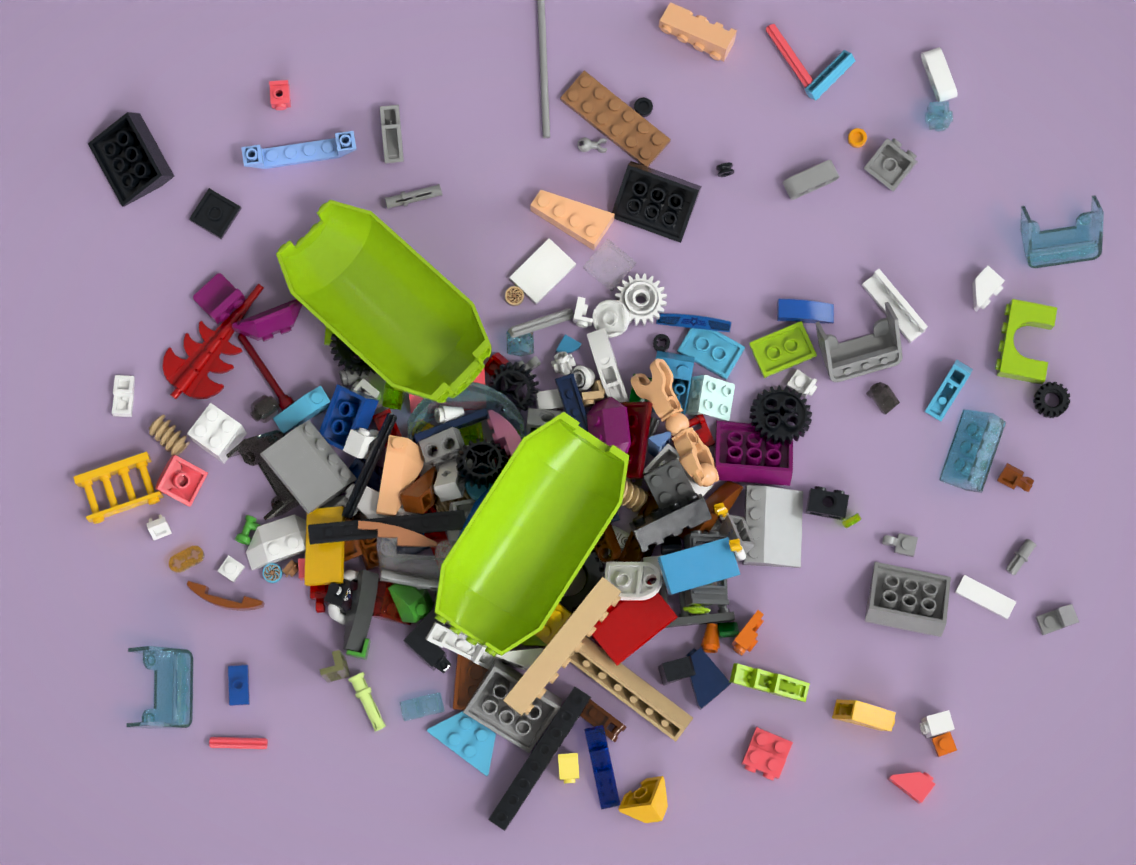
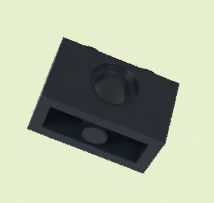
(816, 507)

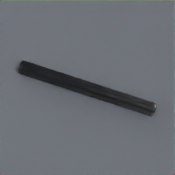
(369, 466)

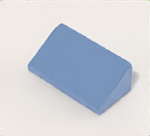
(658, 442)

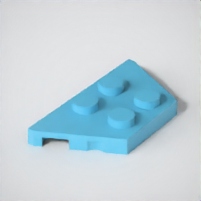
(467, 739)

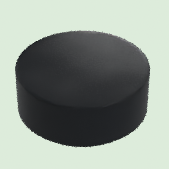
(643, 106)

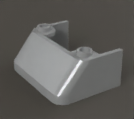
(864, 353)

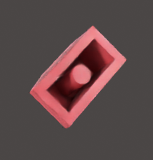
(914, 784)

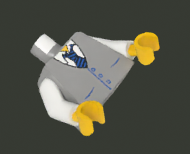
(737, 531)

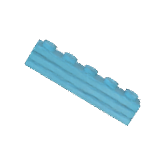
(829, 75)

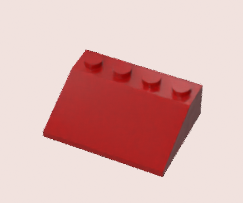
(632, 625)

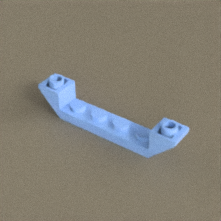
(299, 153)

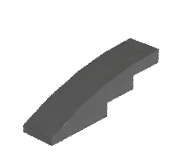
(361, 612)

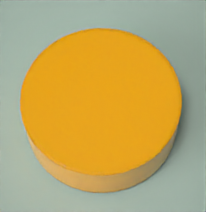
(857, 138)

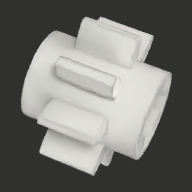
(563, 363)

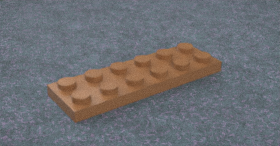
(615, 119)

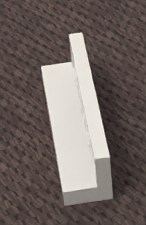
(883, 291)

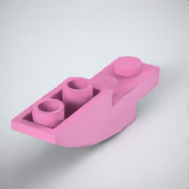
(504, 432)

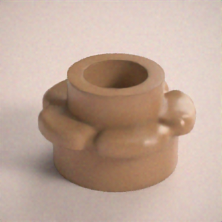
(290, 569)

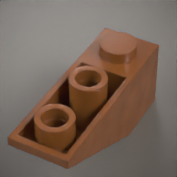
(420, 494)

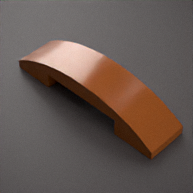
(246, 605)

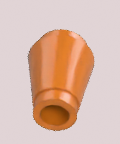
(710, 640)

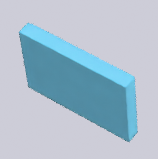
(712, 350)

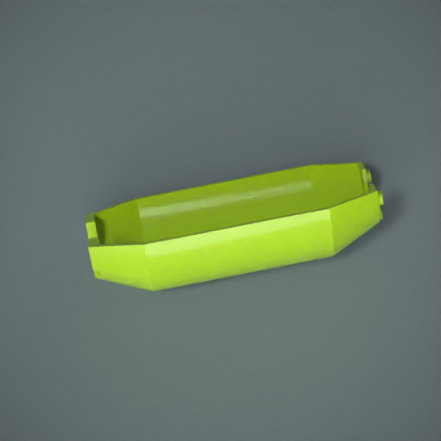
(386, 303)
(530, 535)

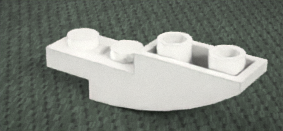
(607, 365)

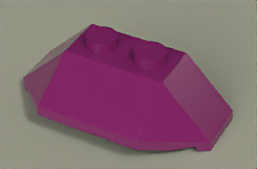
(269, 322)
(610, 423)

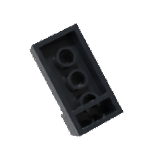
(426, 650)

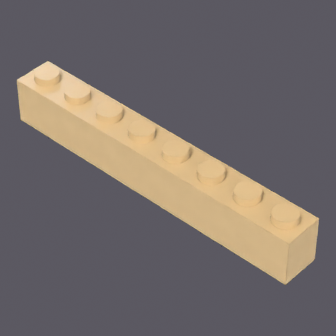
(561, 647)
(631, 690)

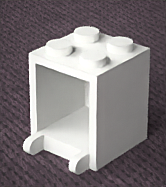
(216, 432)

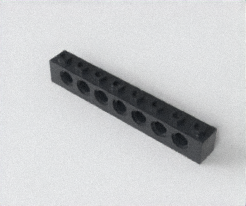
(539, 758)

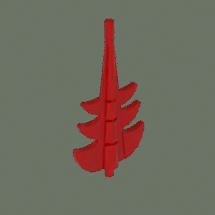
(191, 374)

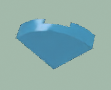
(568, 345)

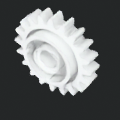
(649, 291)

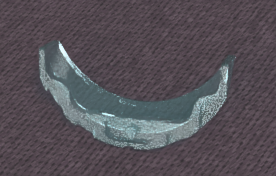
(473, 397)

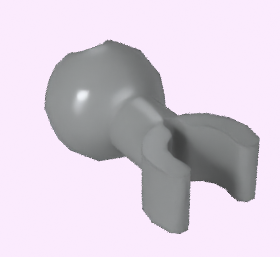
(587, 144)

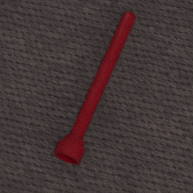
(284, 400)

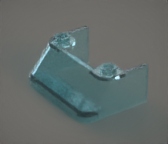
(1063, 244)
(171, 687)

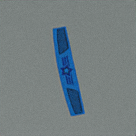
(694, 321)

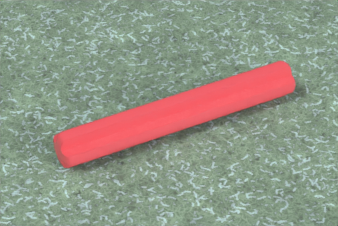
(789, 55)

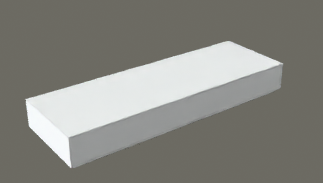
(985, 597)

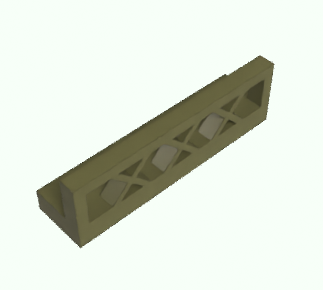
(338, 671)

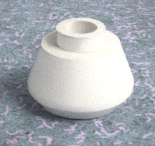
(584, 377)

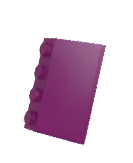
(750, 459)

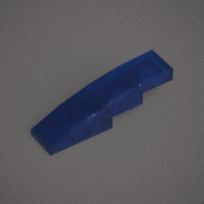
(602, 767)

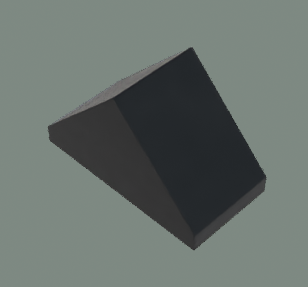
(671, 545)
(676, 670)

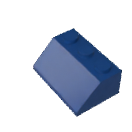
(346, 411)

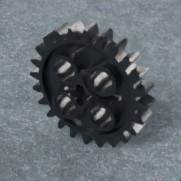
(345, 355)
(779, 400)

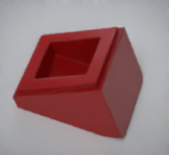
(494, 363)

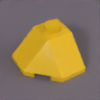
(647, 802)

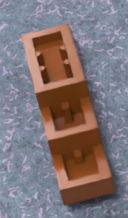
(727, 494)

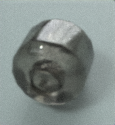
(264, 409)

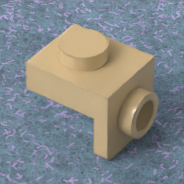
(595, 395)

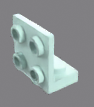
(710, 397)

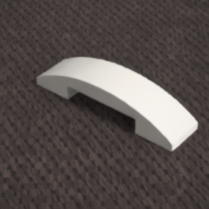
(446, 638)

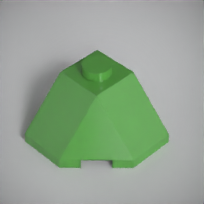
(411, 602)

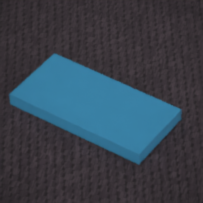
(698, 566)

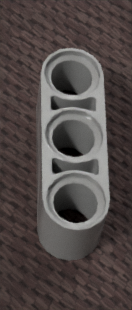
(810, 179)

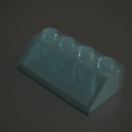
(972, 450)

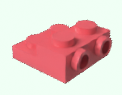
(766, 754)

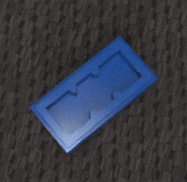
(238, 685)

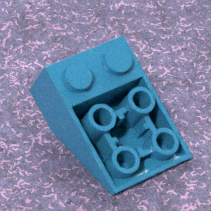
(682, 373)

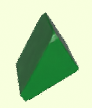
(728, 629)

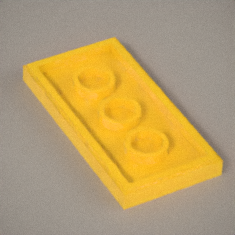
(324, 561)

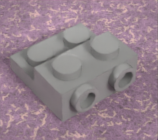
(891, 163)

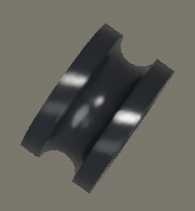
(725, 169)
(662, 337)

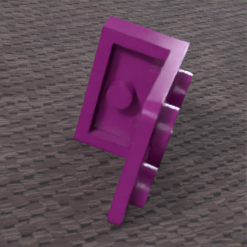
(219, 298)

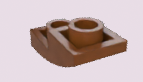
(370, 557)

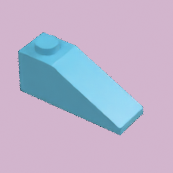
(948, 390)
(302, 410)

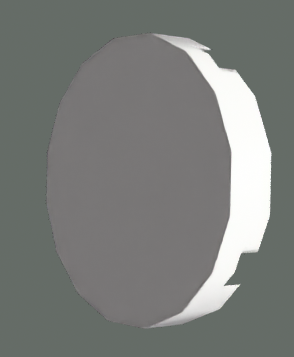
(611, 316)

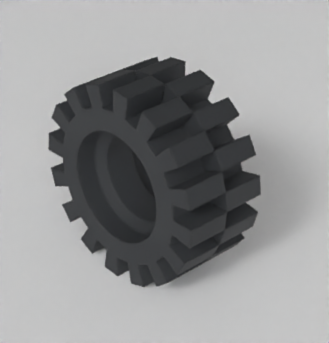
(1048, 410)

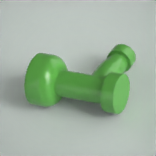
(250, 524)

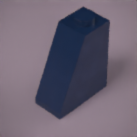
(708, 679)

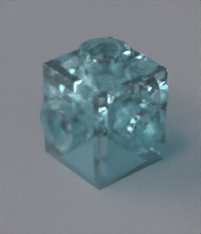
(938, 116)
(520, 345)

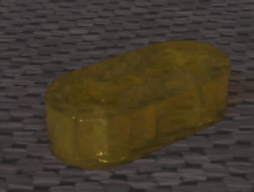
(184, 555)

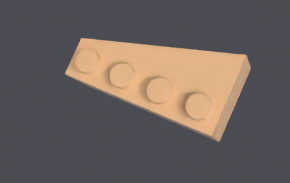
(697, 31)
(572, 217)

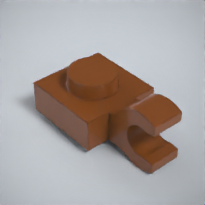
(1013, 477)

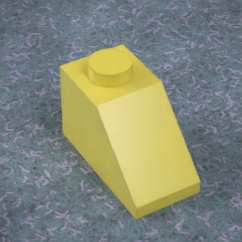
(568, 767)

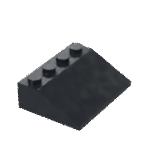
(130, 158)
(655, 201)

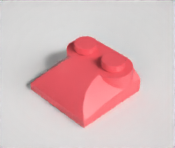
(181, 480)

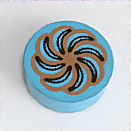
(272, 573)

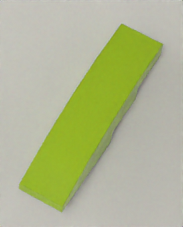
(769, 682)

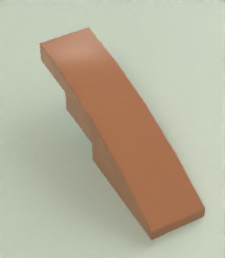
(404, 536)

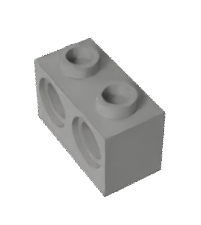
(441, 441)

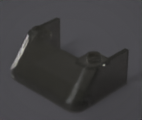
(250, 451)

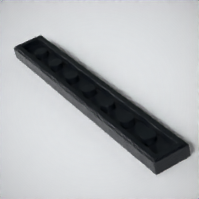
(418, 523)

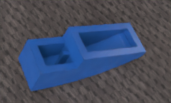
(805, 311)

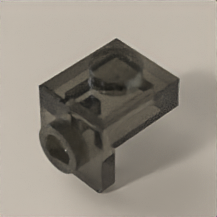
(883, 397)

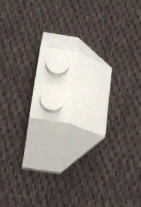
(277, 541)

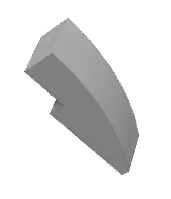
(391, 133)

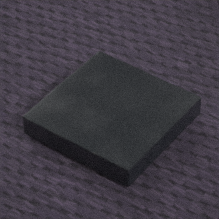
(215, 213)

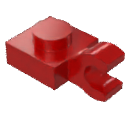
(319, 592)

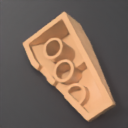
(401, 467)

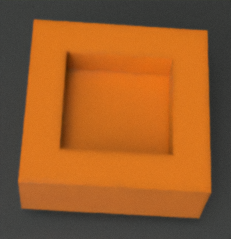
(944, 744)

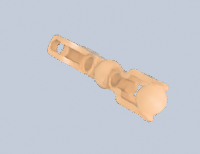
(693, 454)

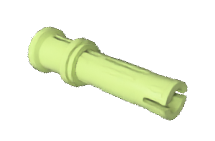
(364, 693)

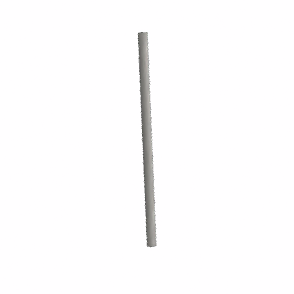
(543, 69)

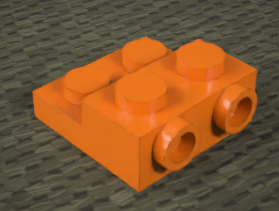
(747, 637)

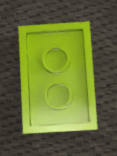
(782, 349)

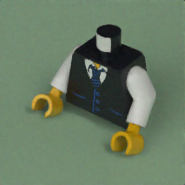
(340, 596)

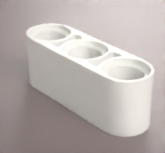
(939, 74)

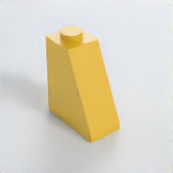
(864, 714)

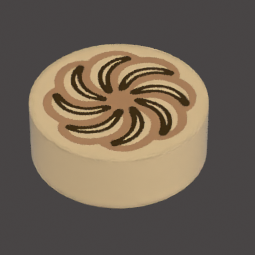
(514, 296)

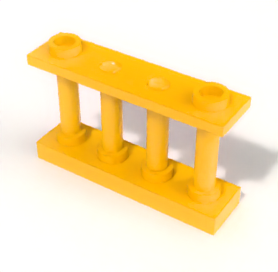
(104, 474)

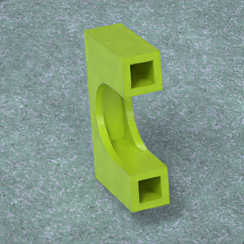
(1011, 362)

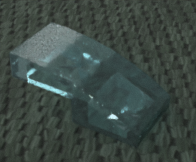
(422, 706)

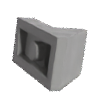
(1057, 619)

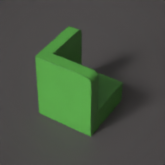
(363, 655)

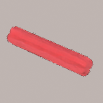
(240, 743)

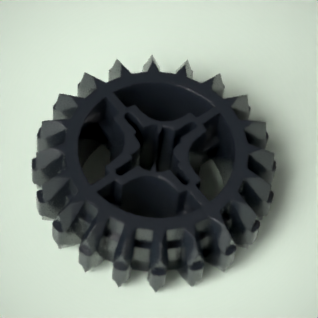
(517, 394)
(481, 453)

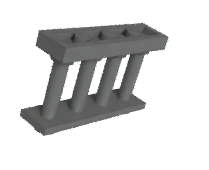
(685, 617)

